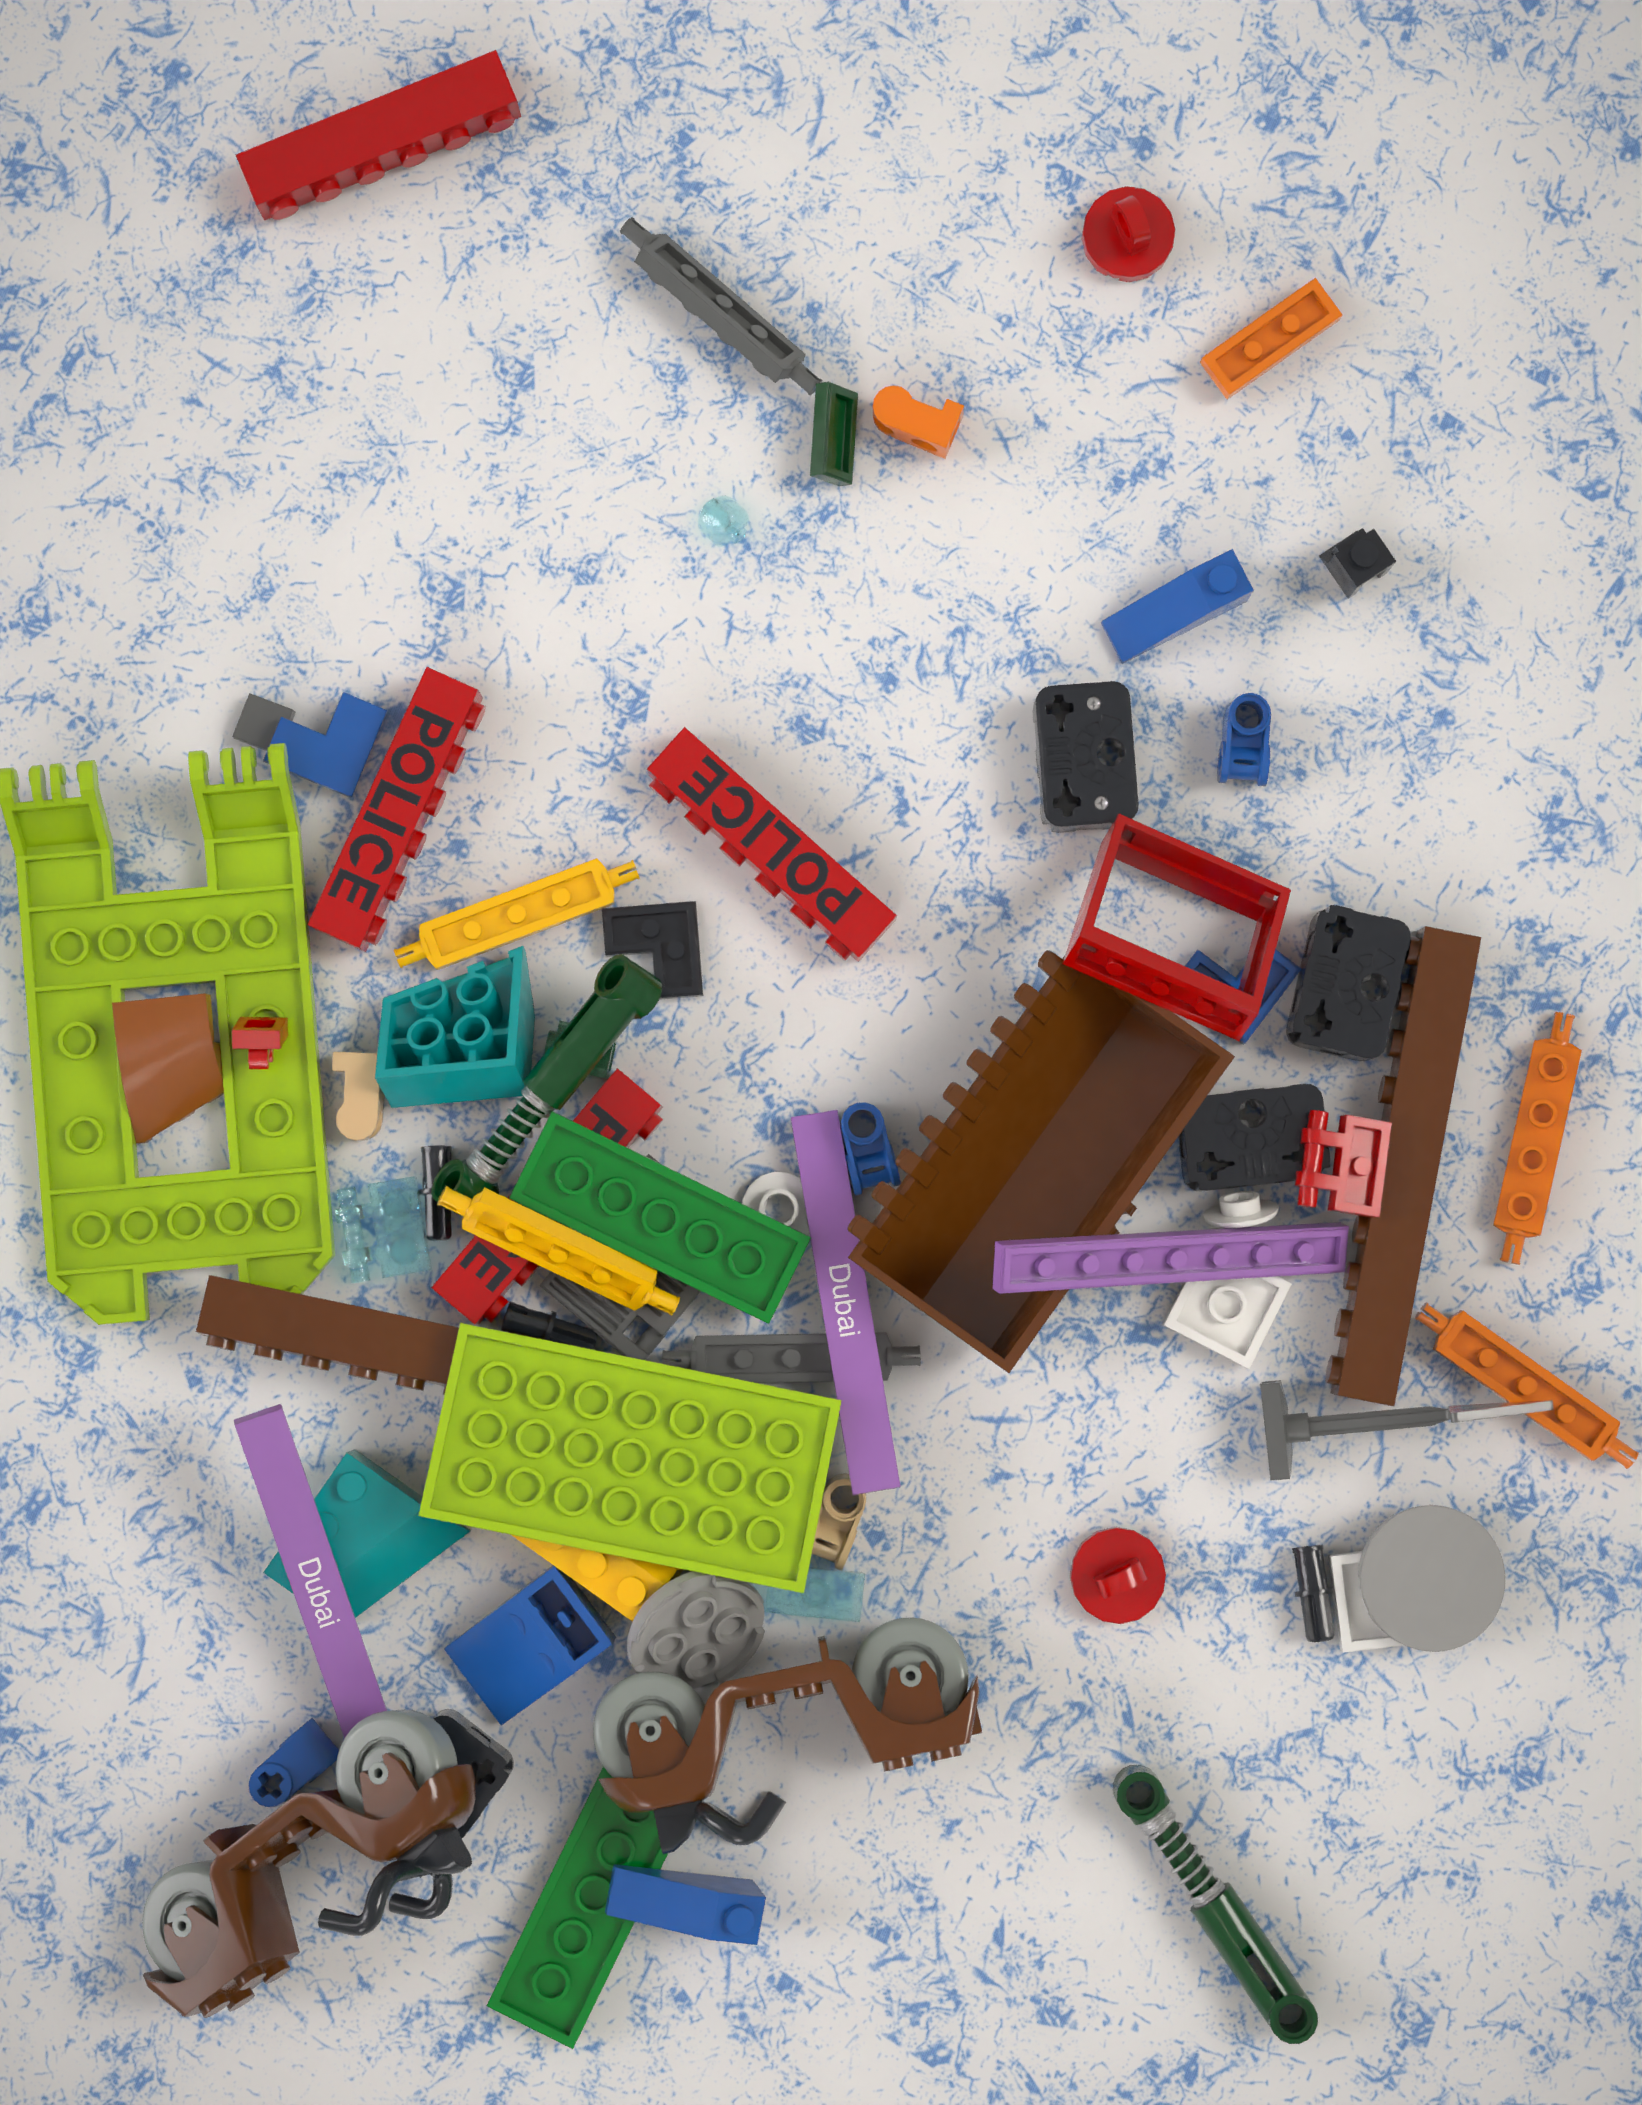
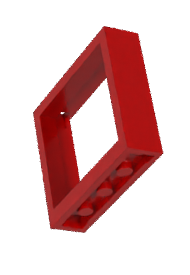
(1159, 978)

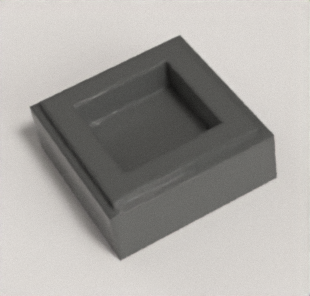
(260, 721)

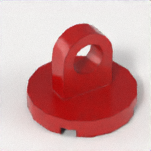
(1128, 234)
(1117, 1575)

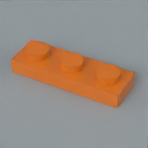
(1271, 338)

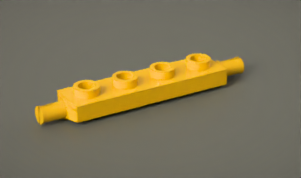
(516, 914)
(559, 1249)

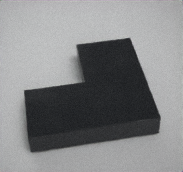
(667, 933)

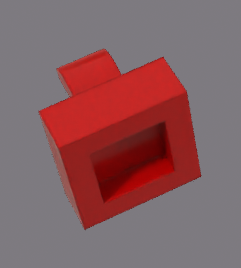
(261, 1037)

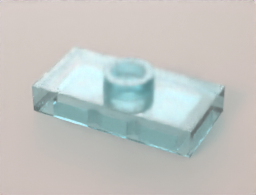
(826, 1595)

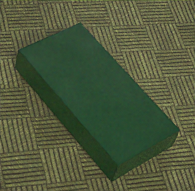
(834, 434)

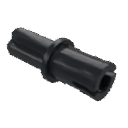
(436, 1217)
(546, 1327)
(1314, 1593)

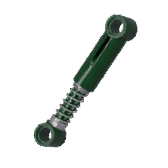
(620, 995)
(1218, 1909)

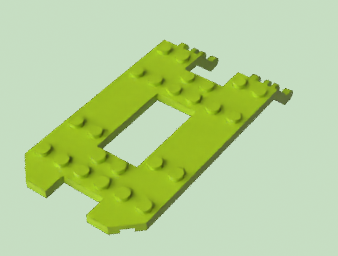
(80, 957)

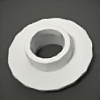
(779, 1184)
(1240, 1210)

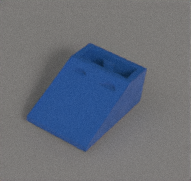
(530, 1644)

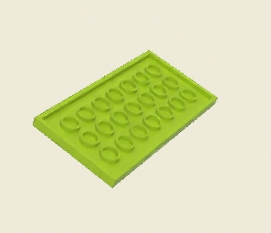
(630, 1458)

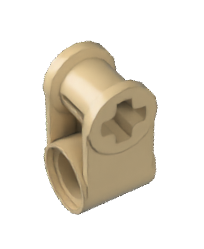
(837, 1524)

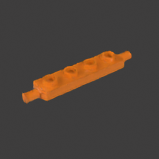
(1537, 1138)
(1521, 1379)

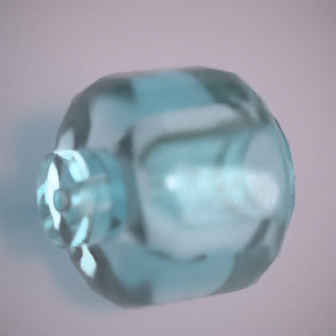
(723, 521)

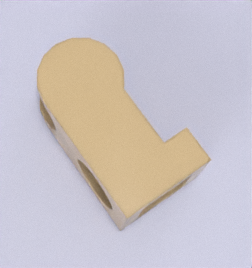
(363, 1104)

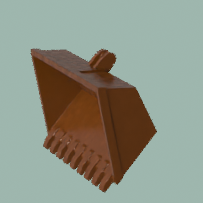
(1036, 1150)

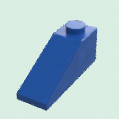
(1179, 606)
(688, 1903)

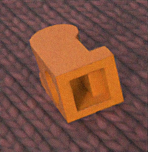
(915, 421)

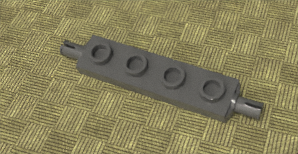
(719, 307)
(778, 1357)

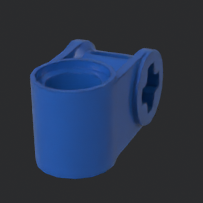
(1245, 744)
(868, 1152)
(297, 1760)

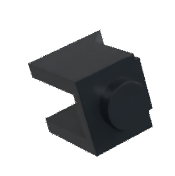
(1357, 560)

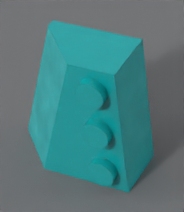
(459, 1036)
(374, 1531)

